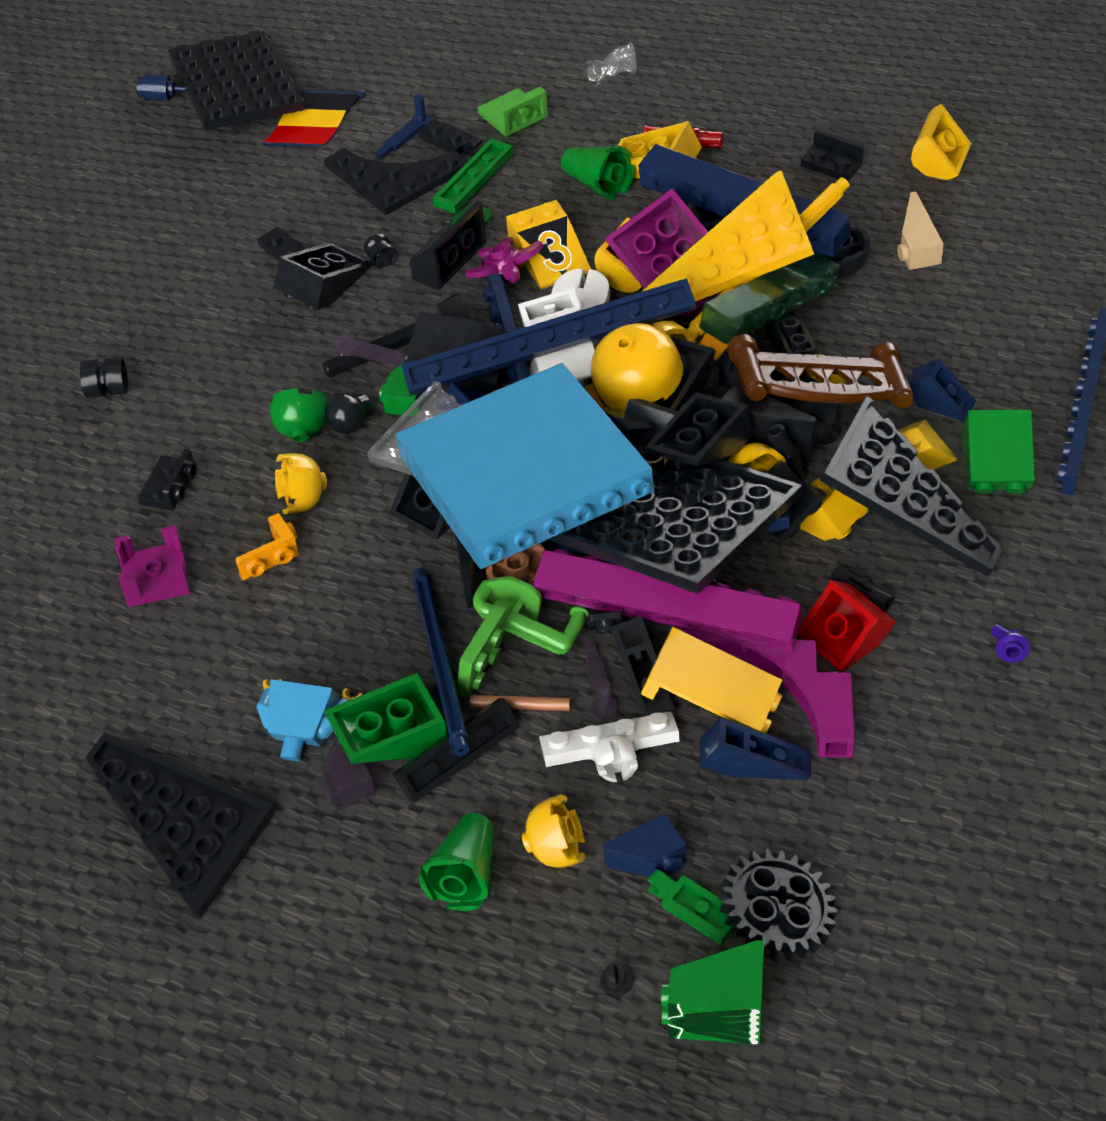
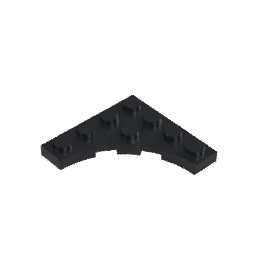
(393, 184)

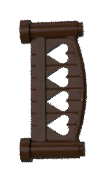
(882, 367)

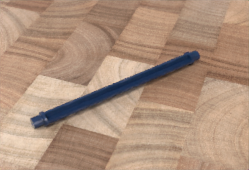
(457, 733)

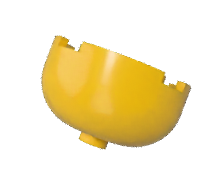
(635, 364)

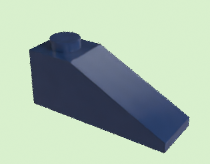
(751, 754)

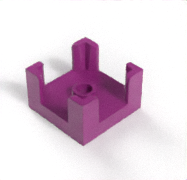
(152, 572)

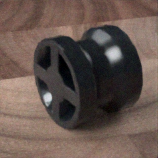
(380, 251)

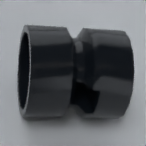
(102, 377)

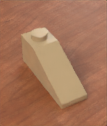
(920, 240)

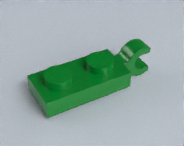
(691, 905)

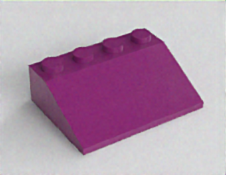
(657, 239)

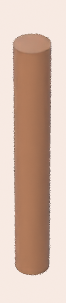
(523, 702)

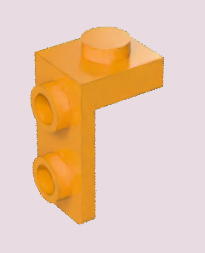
(277, 552)

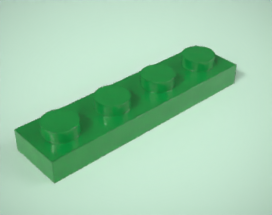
(472, 176)

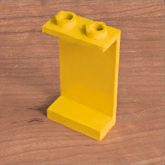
(714, 681)

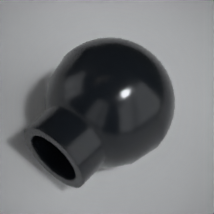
(347, 412)

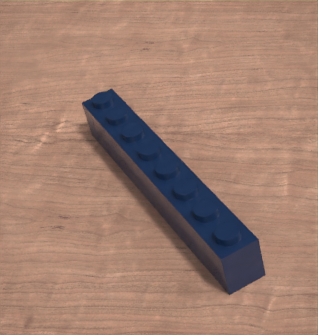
(724, 190)

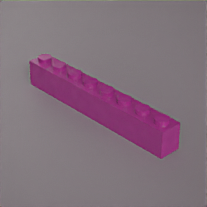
(713, 611)

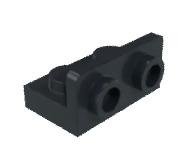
(833, 155)
(168, 481)

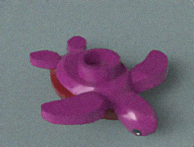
(504, 260)

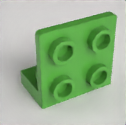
(515, 110)

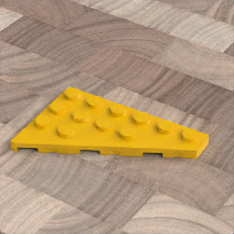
(744, 245)

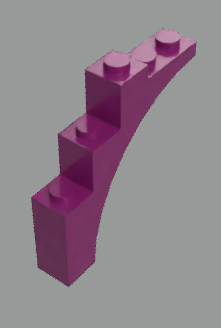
(822, 695)

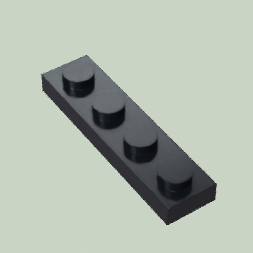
(440, 761)

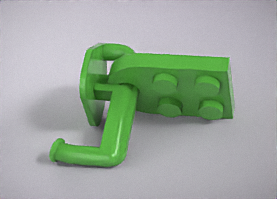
(514, 611)

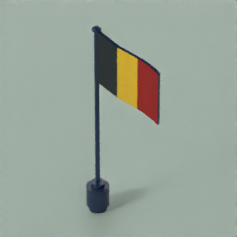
(309, 127)

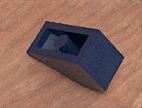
(940, 391)
(647, 849)

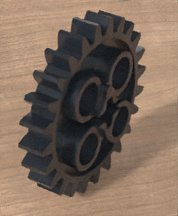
(778, 904)

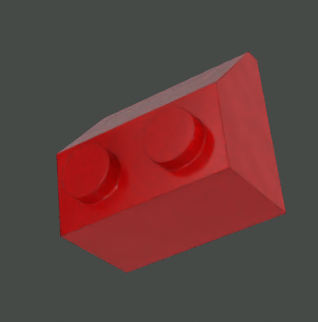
(845, 625)

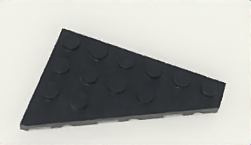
(883, 474)
(184, 818)

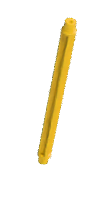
(808, 217)

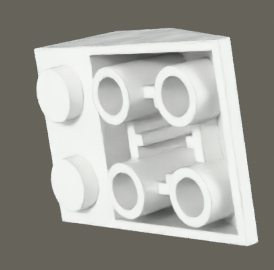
(575, 358)

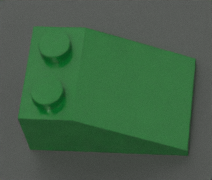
(388, 722)

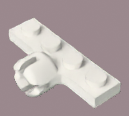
(610, 744)

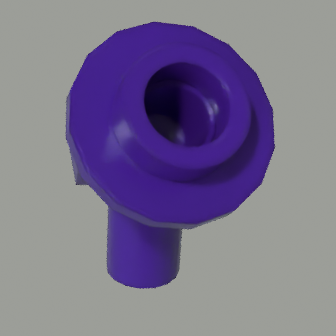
(1010, 644)

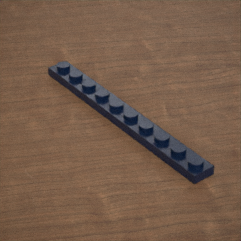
(548, 336)

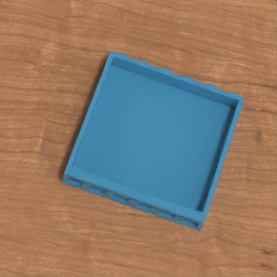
(524, 464)

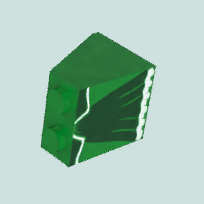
(716, 997)

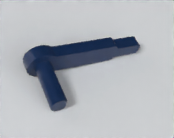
(408, 131)

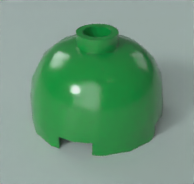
(298, 414)

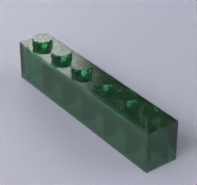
(769, 297)

